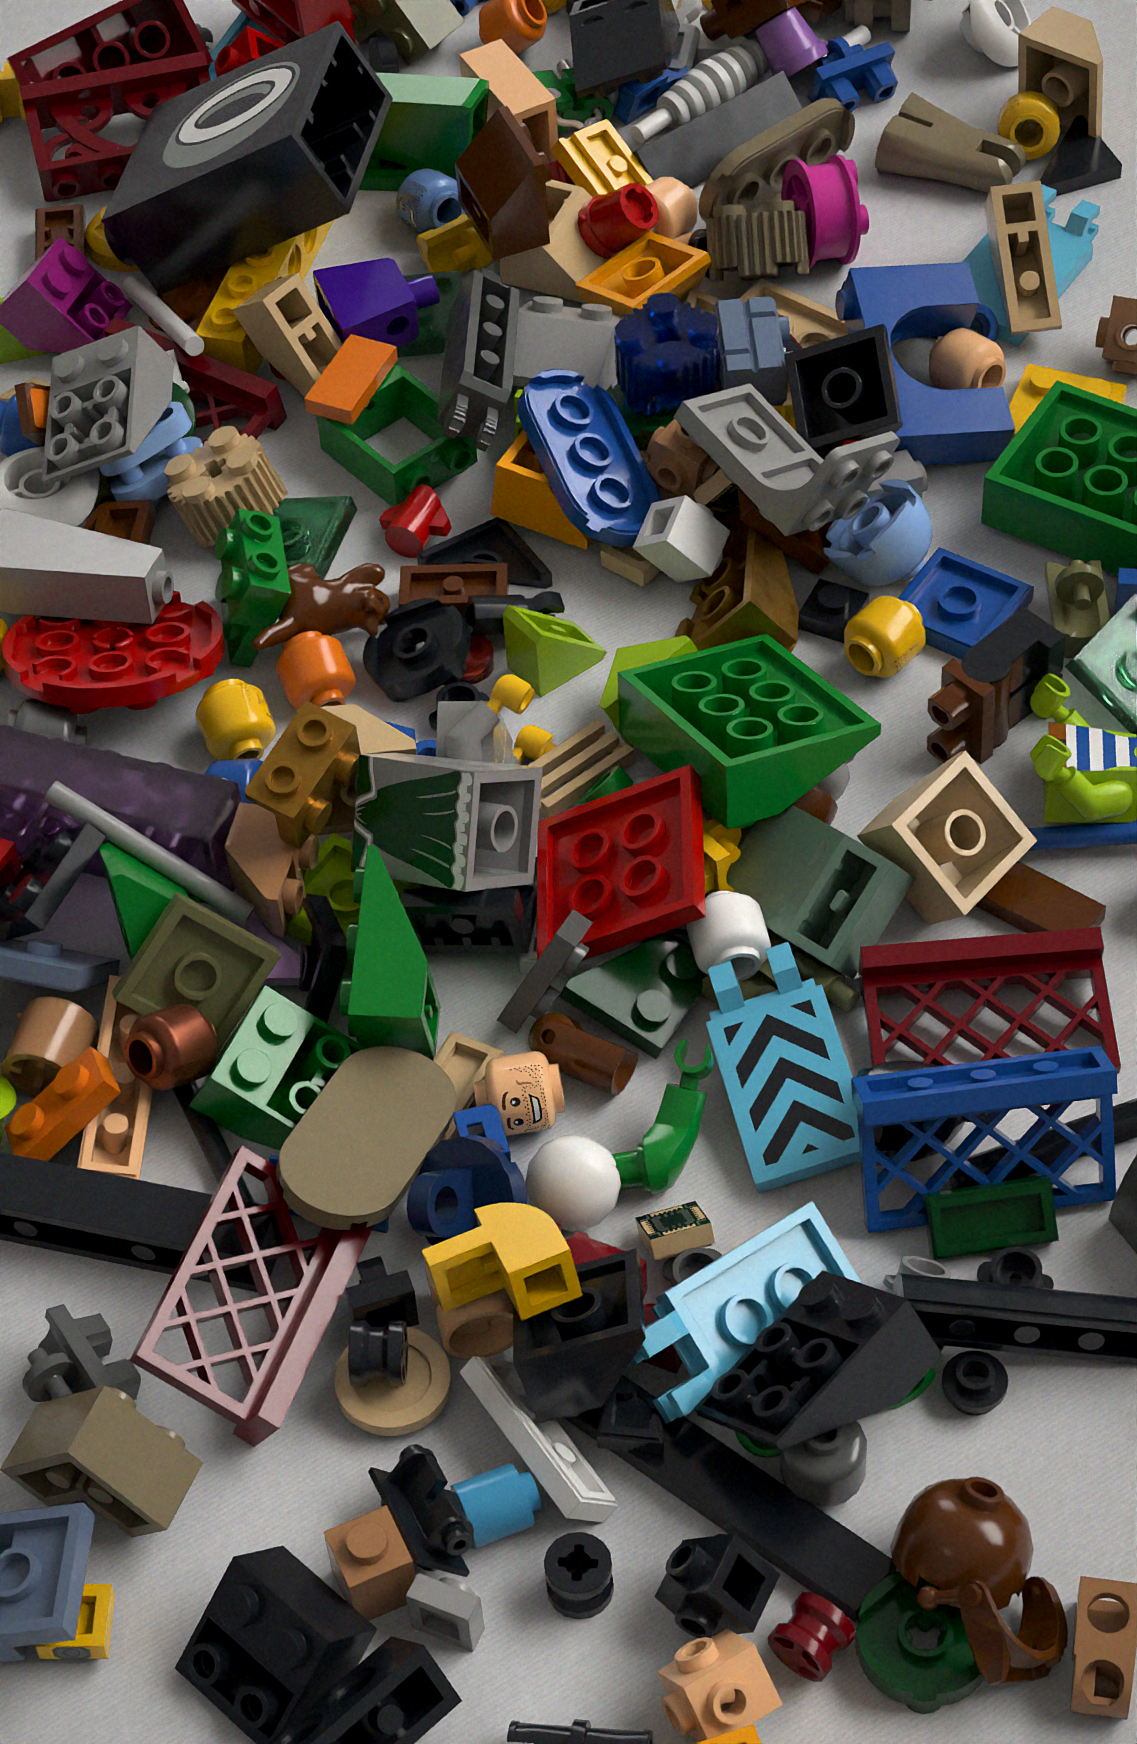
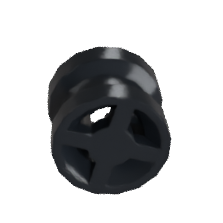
(378, 1353)
(583, 1592)

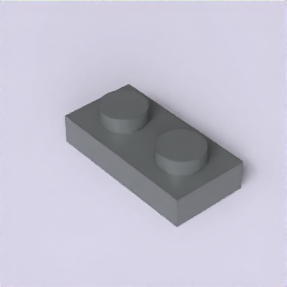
(561, 955)

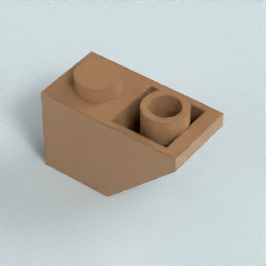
(267, 868)

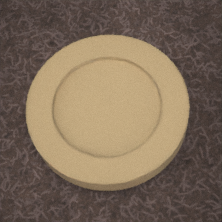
(404, 1409)

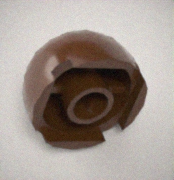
(964, 1534)

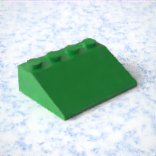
(1070, 479)
(745, 721)

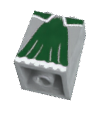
(448, 820)

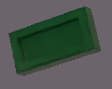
(990, 1217)

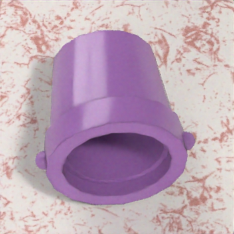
(790, 43)

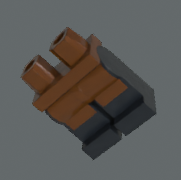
(993, 686)

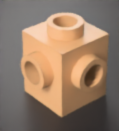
(717, 1686)

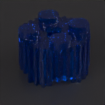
(666, 353)

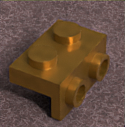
(306, 772)

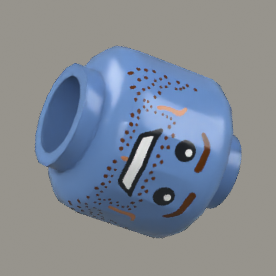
(428, 200)

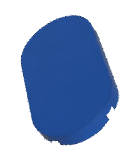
(587, 456)

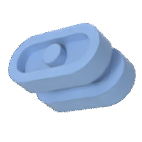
(143, 472)

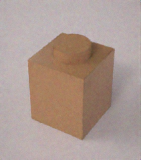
(371, 1563)

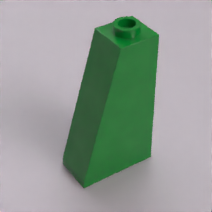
(431, 119)

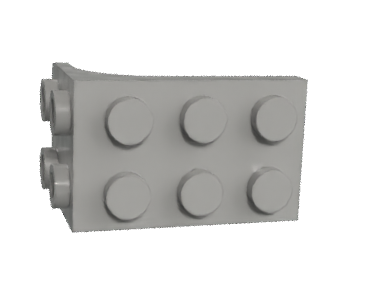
(778, 466)

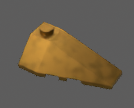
(745, 593)

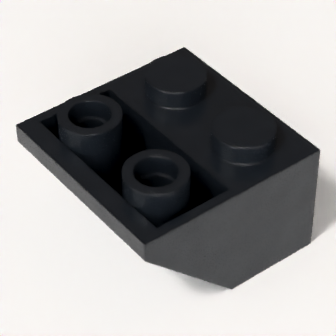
(272, 1642)

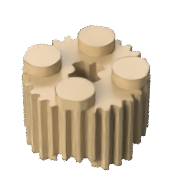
(219, 479)

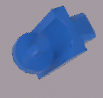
(852, 69)

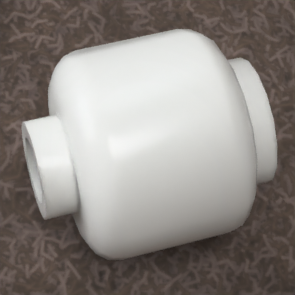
(730, 932)

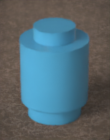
(498, 1503)

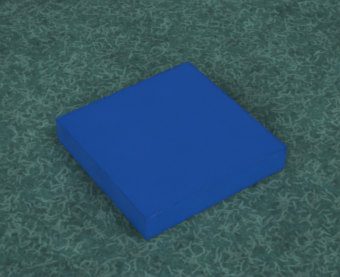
(963, 600)

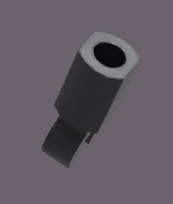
(485, 611)

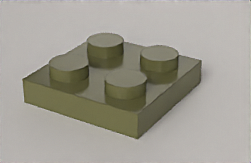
(199, 963)

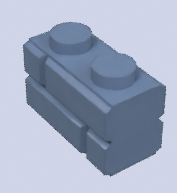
(753, 346)

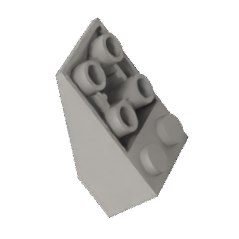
(104, 402)

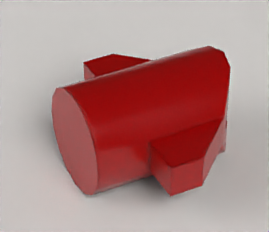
(414, 522)

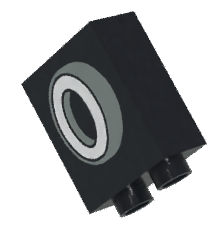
(248, 160)

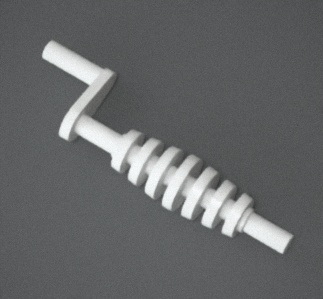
(716, 82)

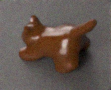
(328, 605)

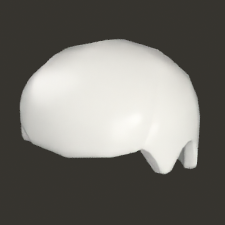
(573, 1181)

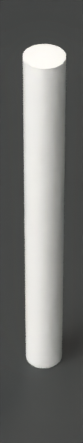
(163, 316)

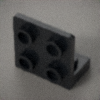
(473, 920)

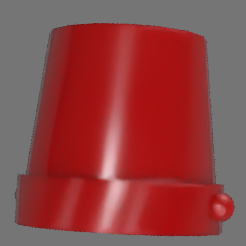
(617, 219)

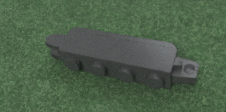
(478, 358)

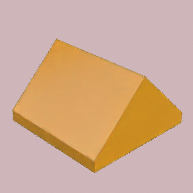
(643, 269)

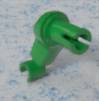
(672, 1135)

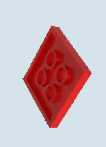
(624, 863)

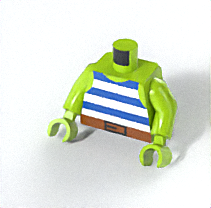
(1084, 768)

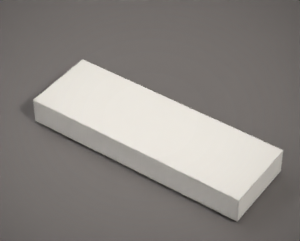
(541, 1445)

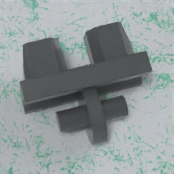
(70, 1360)

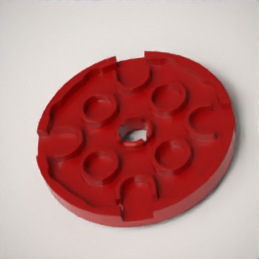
(73, 666)

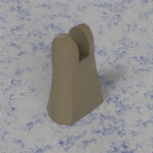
(941, 147)

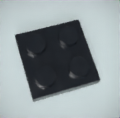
(47, 875)

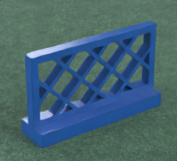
(993, 1089)

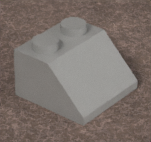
(567, 340)

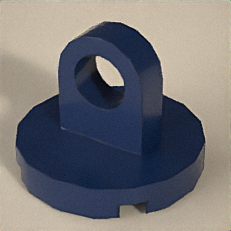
(455, 1181)

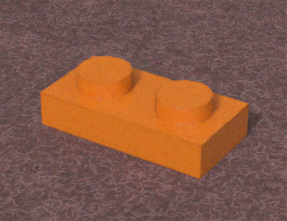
(63, 1107)

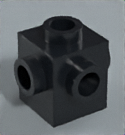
(716, 1585)

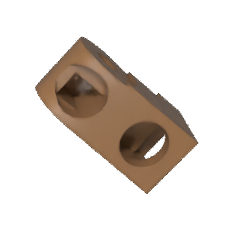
(1104, 1647)

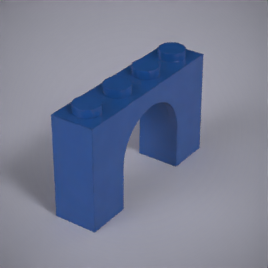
(919, 303)

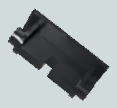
(425, 1512)

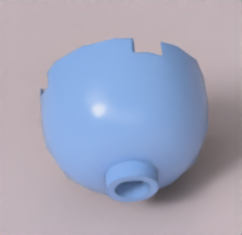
(884, 538)

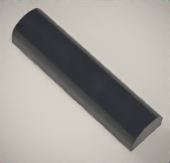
(1023, 1318)

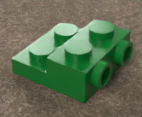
(252, 580)

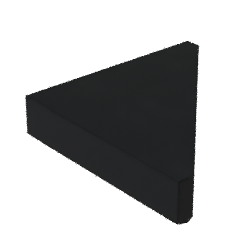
(1080, 161)
(492, 543)
(324, 960)

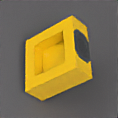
(93, 1627)

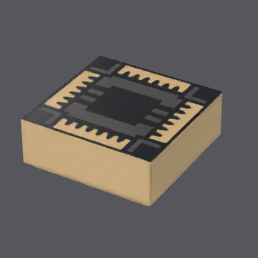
(718, 494)
(675, 1230)

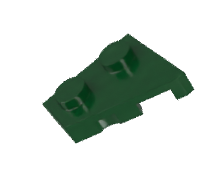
(640, 992)

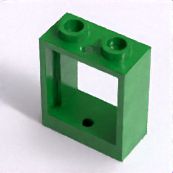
(396, 398)

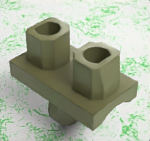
(1076, 601)

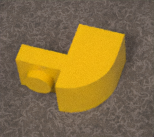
(511, 1250)

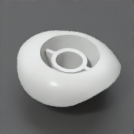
(994, 28)
(62, 501)

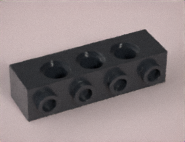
(382, 1701)

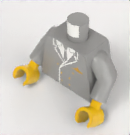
(479, 733)

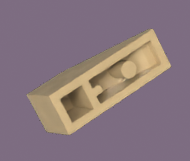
(1023, 257)
(290, 330)

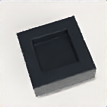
(830, 609)

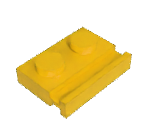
(599, 159)

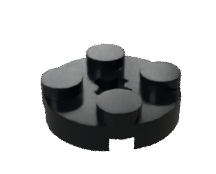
(409, 673)

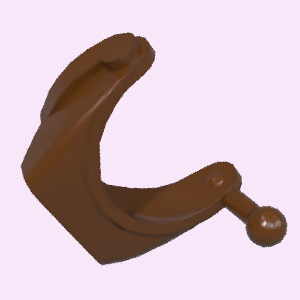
(996, 1650)

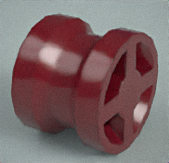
(811, 1636)

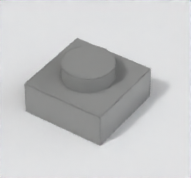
(446, 1610)

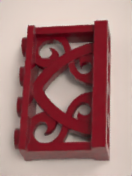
(72, 101)

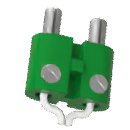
(570, 109)

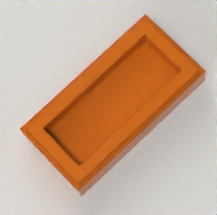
(351, 379)

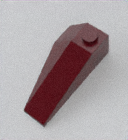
(110, 39)

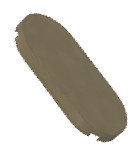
(756, 168)
(365, 1137)

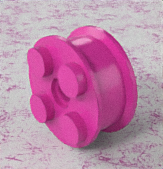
(831, 207)

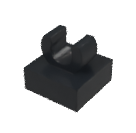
(382, 1296)

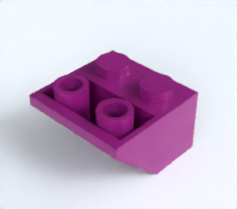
(61, 302)

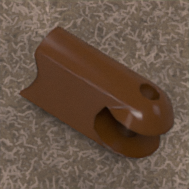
(582, 1053)

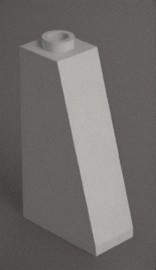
(78, 572)

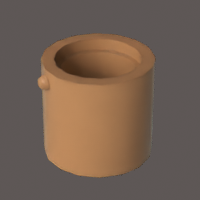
(45, 1040)

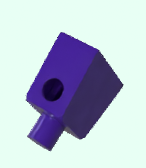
(373, 300)

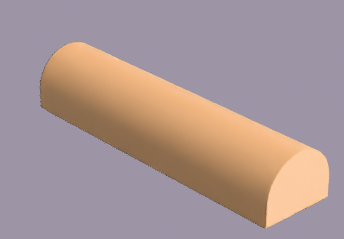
(117, 1135)

